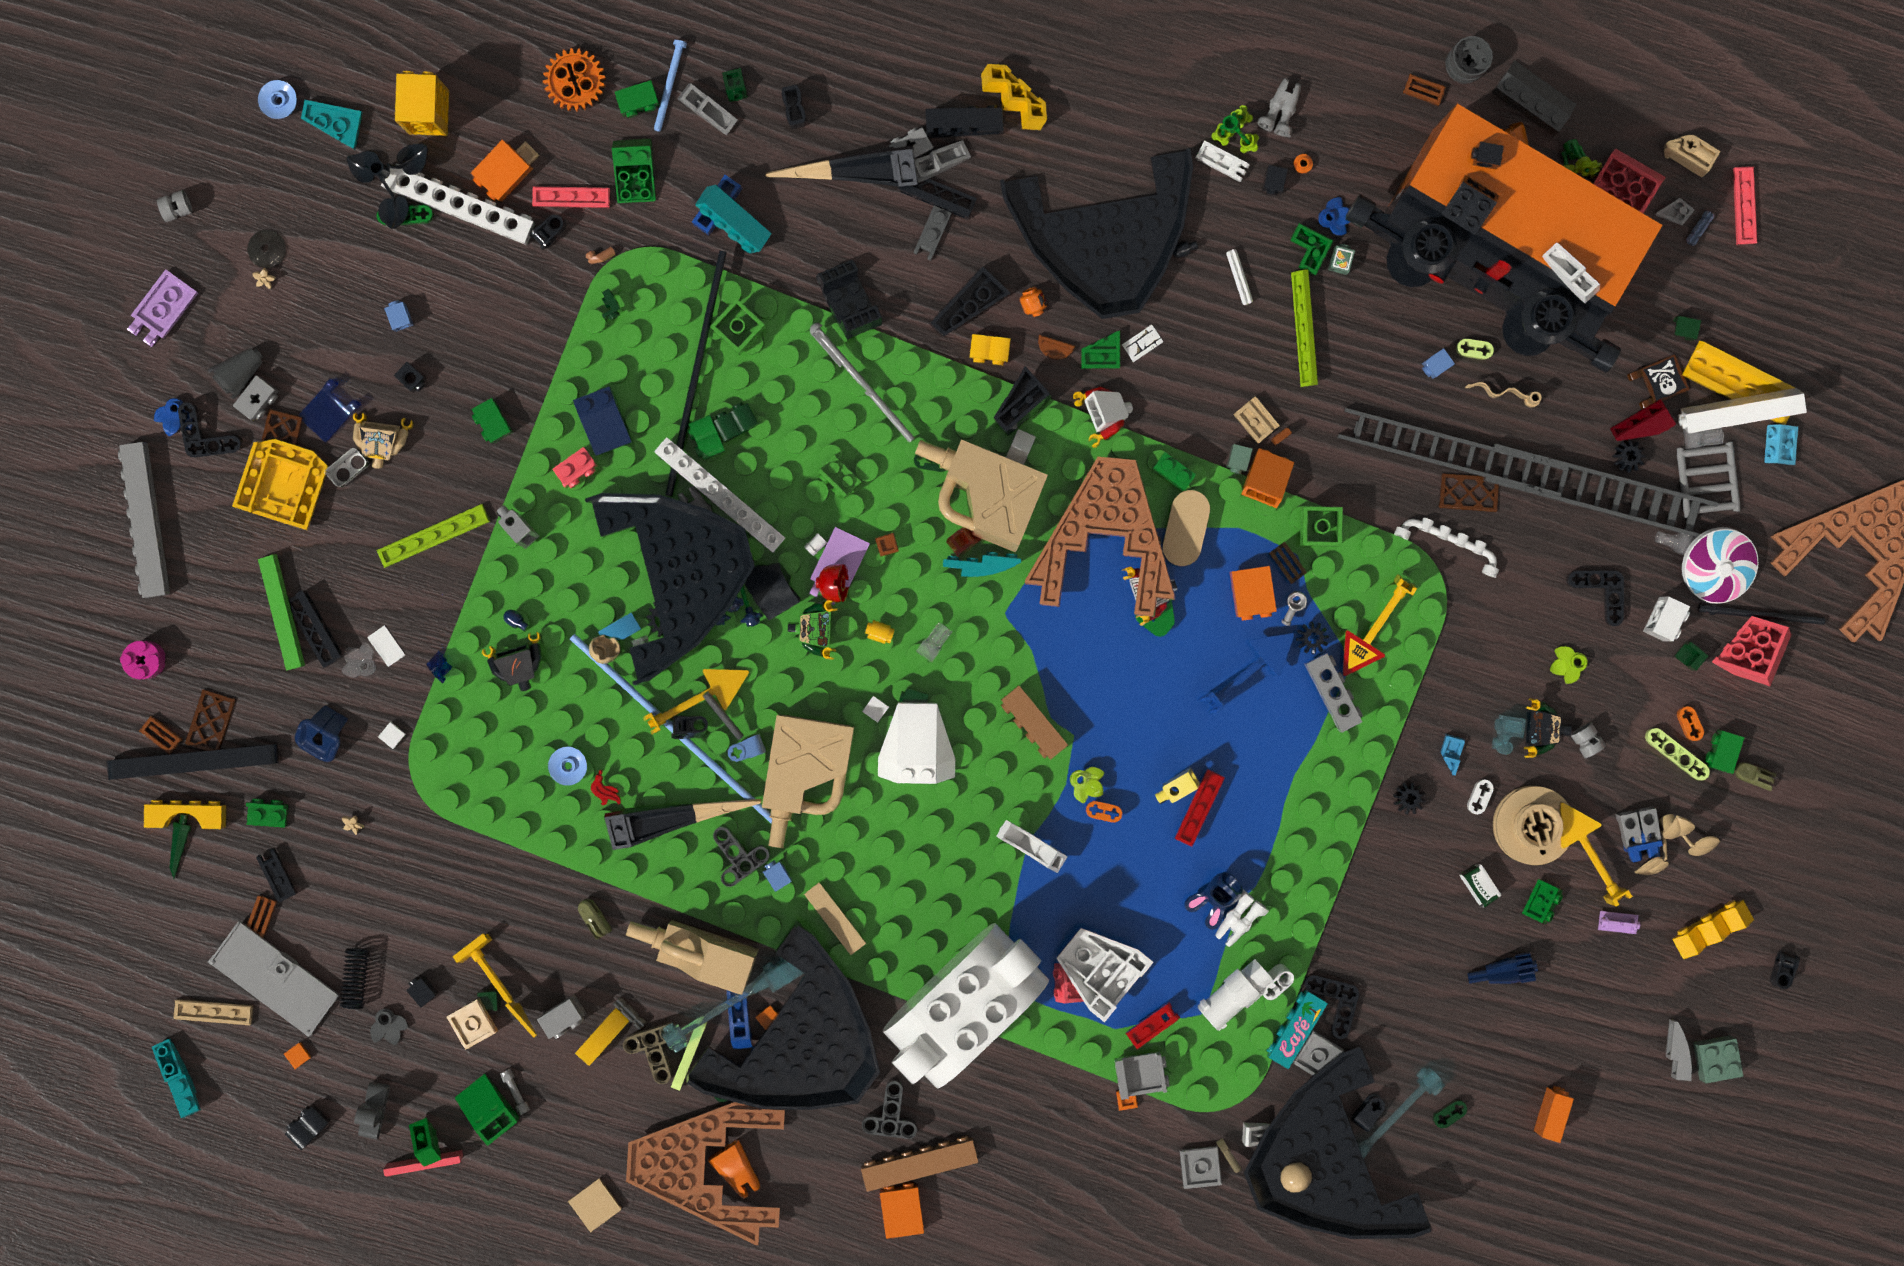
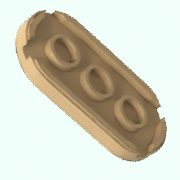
(1186, 528)

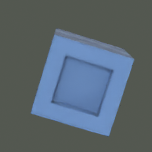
(398, 315)
(1437, 364)
(777, 875)

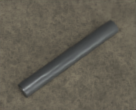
(722, 714)

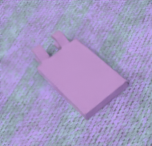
(162, 307)
(841, 549)

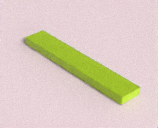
(1304, 328)
(433, 535)

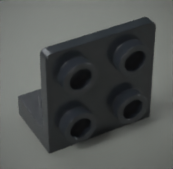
(1470, 205)

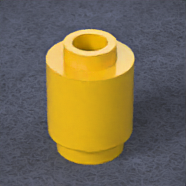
(879, 632)

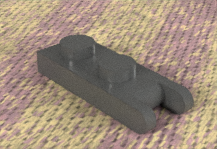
(933, 231)

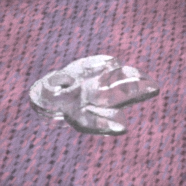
(356, 659)

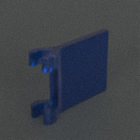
(326, 412)

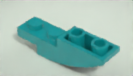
(990, 564)
(177, 1077)

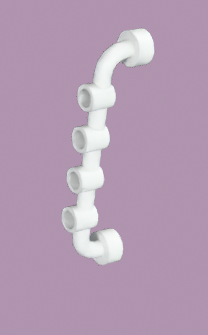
(1460, 540)

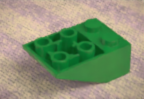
(634, 170)
(487, 1109)

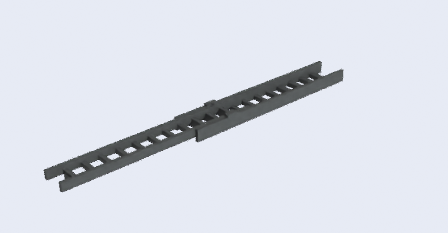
(1540, 490)

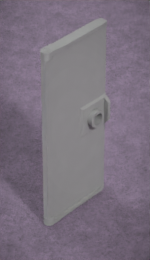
(274, 978)

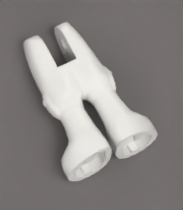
(1236, 923)

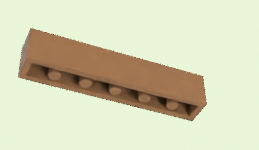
(919, 1164)

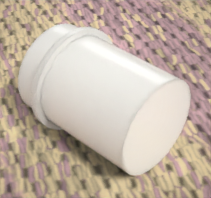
(815, 544)

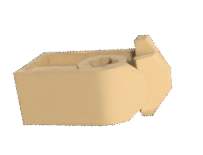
(1696, 158)

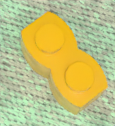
(989, 348)

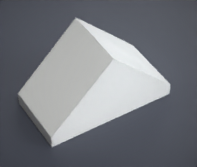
(1020, 447)
(1253, 1133)

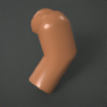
(601, 257)

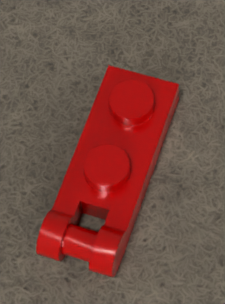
(1152, 1025)

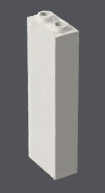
(1742, 410)

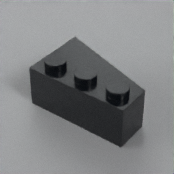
(1022, 402)

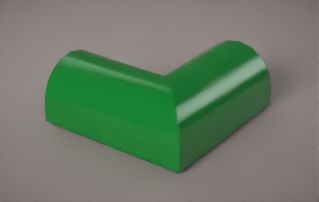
(1316, 245)

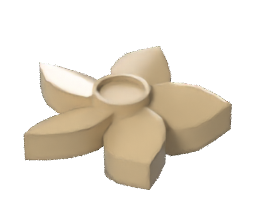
(263, 278)
(350, 823)

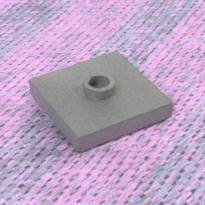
(1316, 1053)
(1200, 1167)

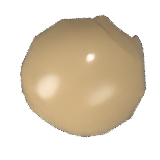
(604, 649)
(1296, 1177)

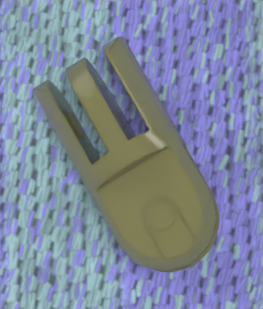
(1755, 775)
(594, 918)

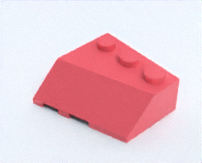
(1629, 180)
(1755, 651)

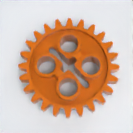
(559, 85)

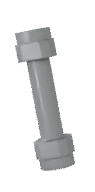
(522, 1106)

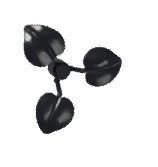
(368, 165)

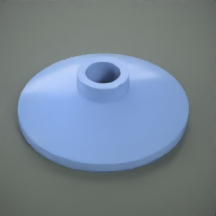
(269, 94)
(557, 766)

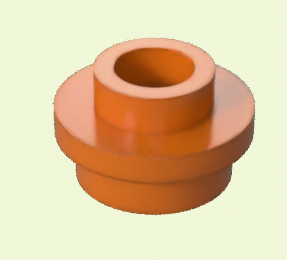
(1298, 167)

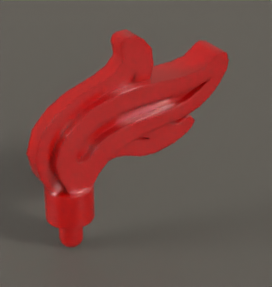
(604, 792)

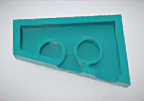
(334, 120)

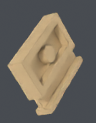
(1256, 420)

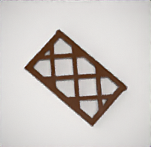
(268, 428)
(1458, 505)
(201, 708)

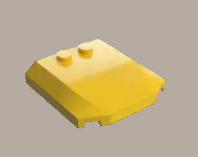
(281, 483)

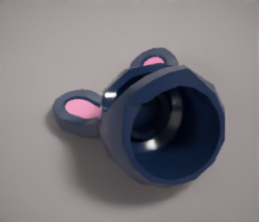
(1221, 893)

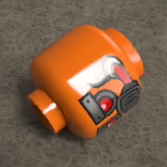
(1033, 301)

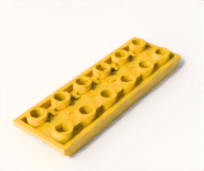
(1730, 375)

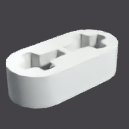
(1475, 795)

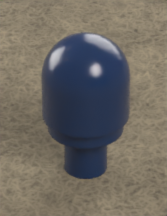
(515, 620)

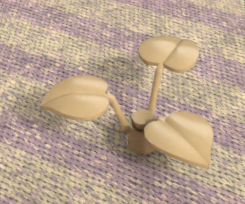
(1673, 828)

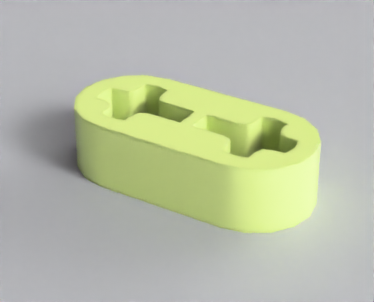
(1473, 353)

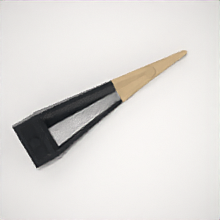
(882, 166)
(641, 824)

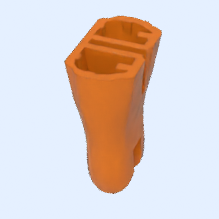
(735, 1168)

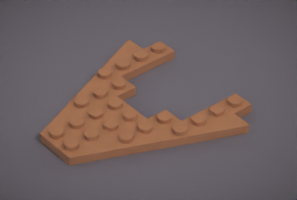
(1110, 504)
(1879, 527)
(673, 1167)

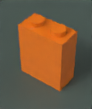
(501, 171)
(1267, 478)
(1253, 592)
(1553, 1114)
(901, 1210)

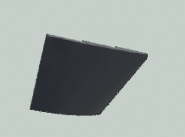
(771, 589)

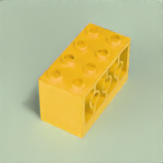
(421, 104)

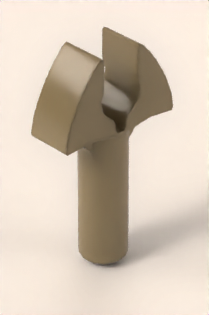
(1228, 1155)

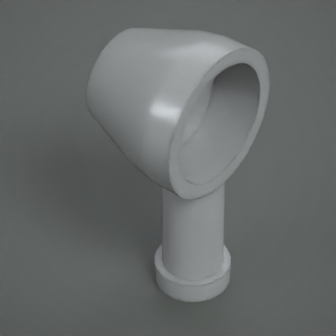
(1294, 606)

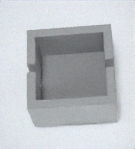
(560, 1017)

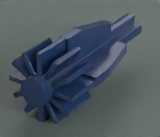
(1507, 971)

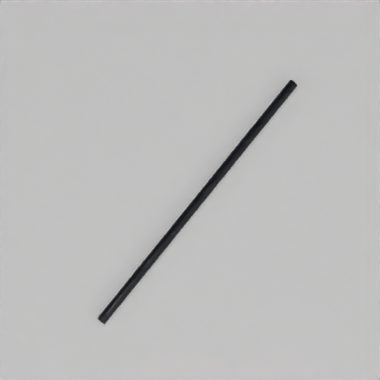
(697, 365)

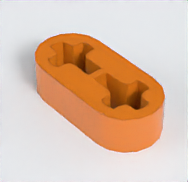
(1694, 721)
(1104, 806)

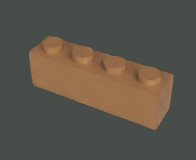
(1034, 722)

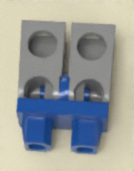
(1640, 832)

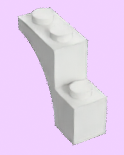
(1031, 846)

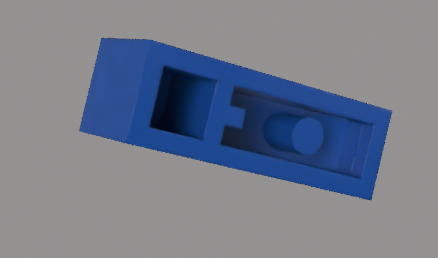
(739, 1023)

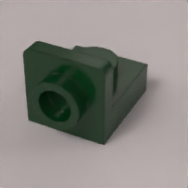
(734, 85)
(610, 301)

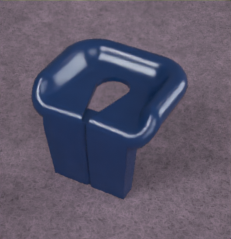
(327, 723)

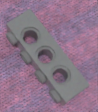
(1315, 668)

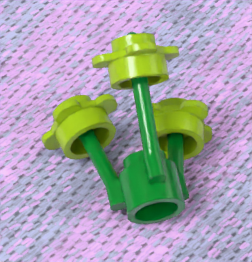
(1231, 125)
(1584, 164)

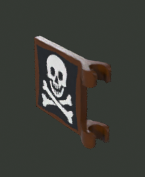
(1662, 380)

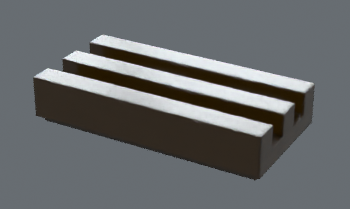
(1293, 557)

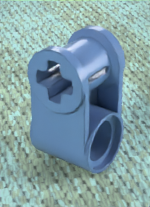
(750, 748)

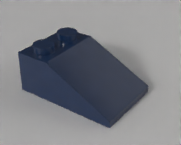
(602, 420)

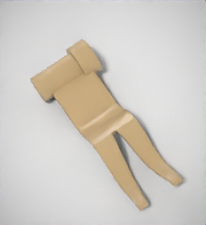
(1527, 398)

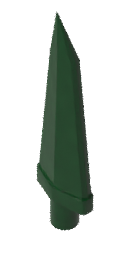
(179, 838)

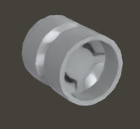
(168, 209)
(1588, 740)

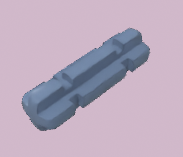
(1700, 228)

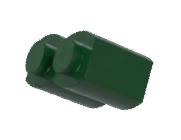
(735, 422)

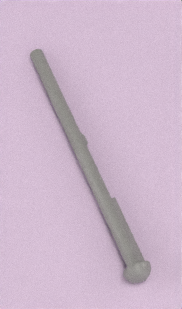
(840, 359)

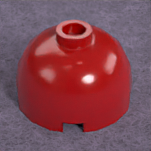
(833, 581)

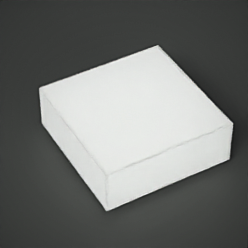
(875, 709)
(392, 735)

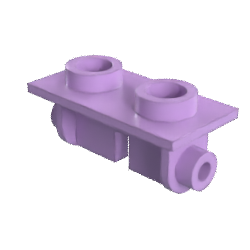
(1618, 922)

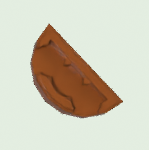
(1054, 349)

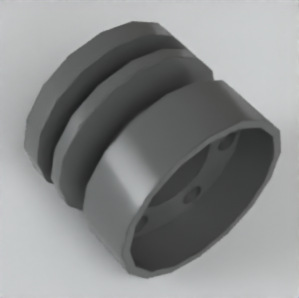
(1477, 54)

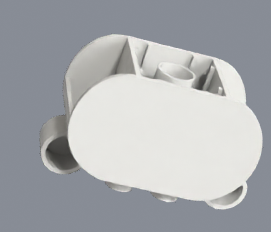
(965, 1007)

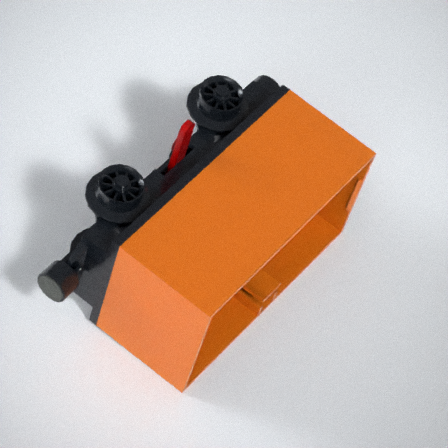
(1504, 260)

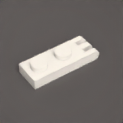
(1221, 161)

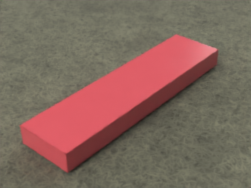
(571, 197)
(1745, 205)
(414, 1165)

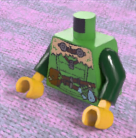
(815, 629)

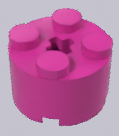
(132, 658)

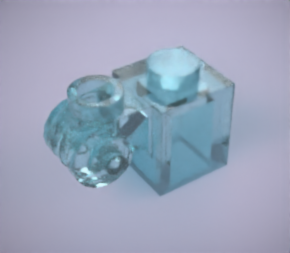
(1507, 728)

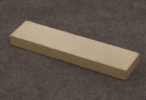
(835, 918)
(213, 1012)

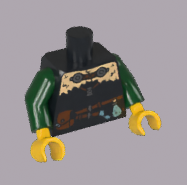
(1543, 728)

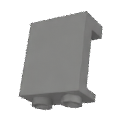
(1141, 1074)

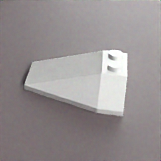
(916, 746)
(1102, 970)

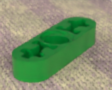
(418, 209)

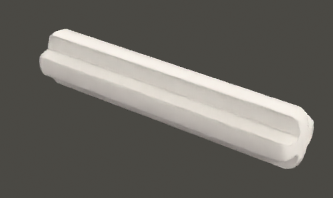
(1239, 277)

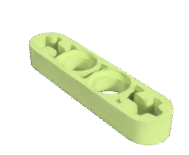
(1676, 755)
(688, 1057)

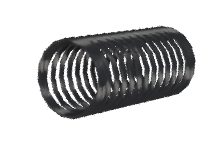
(352, 1003)

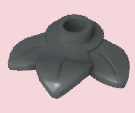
(388, 1029)

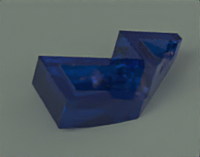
(439, 666)

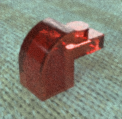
(962, 541)

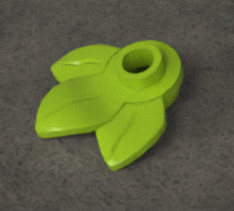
(1565, 664)
(1090, 784)

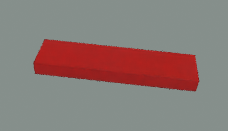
(1199, 807)

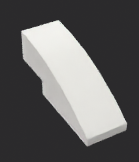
(1571, 272)

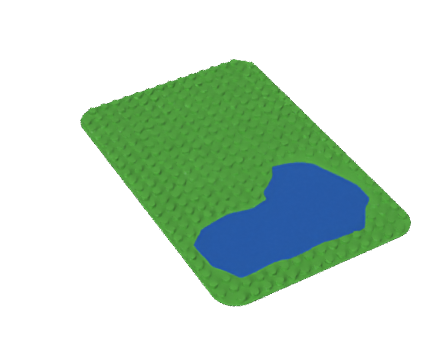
(916, 859)

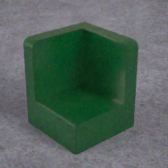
(1687, 327)
(1691, 656)
(490, 999)

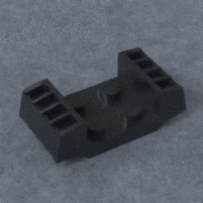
(848, 299)

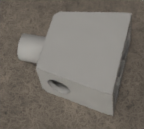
(516, 527)

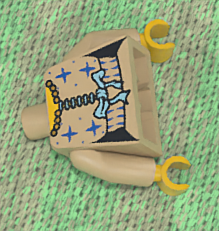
(378, 439)

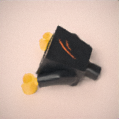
(516, 663)

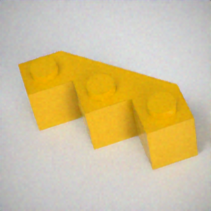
(1015, 95)
(1712, 928)

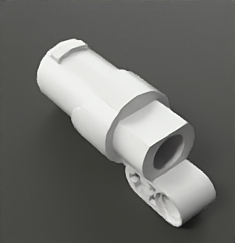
(1244, 989)

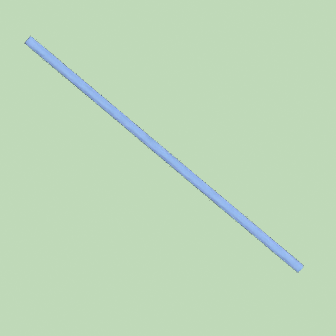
(669, 725)

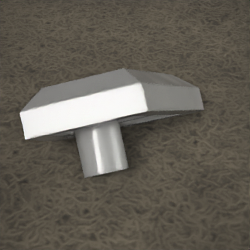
(1676, 212)

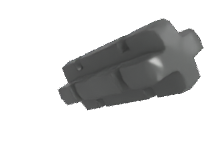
(629, 1013)

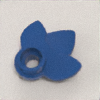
(1337, 215)
(171, 418)

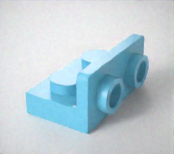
(1781, 444)

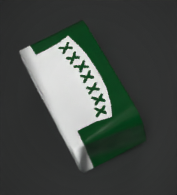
(340, 464)
(1480, 885)

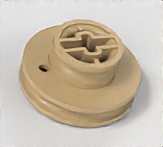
(1515, 819)

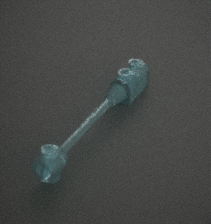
(773, 976)
(1429, 1082)

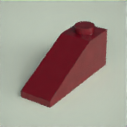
(1647, 422)

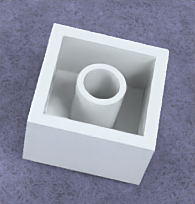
(1667, 619)

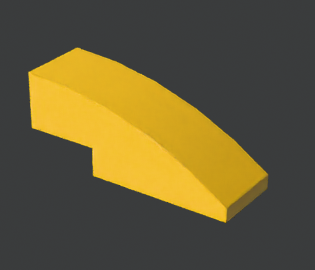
(602, 1036)

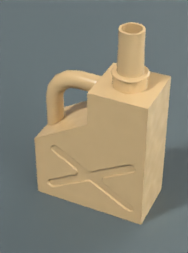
(997, 491)
(800, 758)
(700, 954)

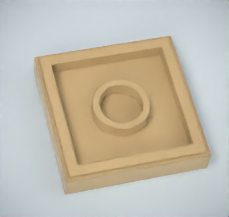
(472, 1023)
(595, 1204)

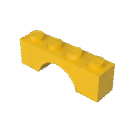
(208, 815)

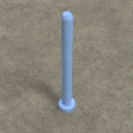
(679, 45)

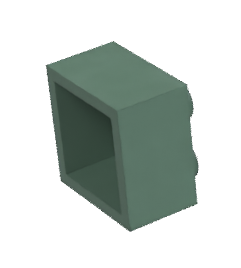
(1718, 1059)

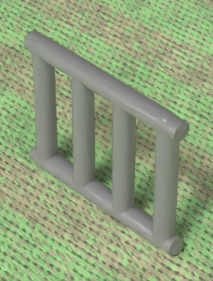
(1730, 467)

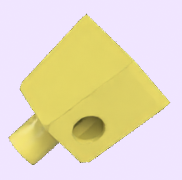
(1184, 781)

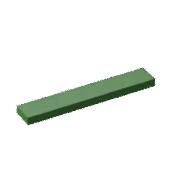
(281, 612)

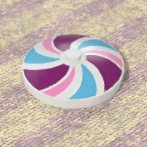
(1720, 565)

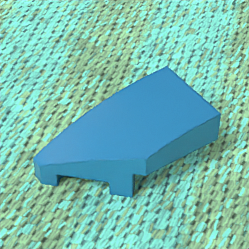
(621, 628)
(1451, 751)

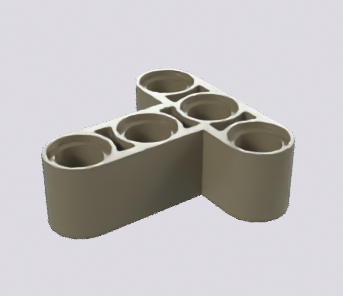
(649, 1048)

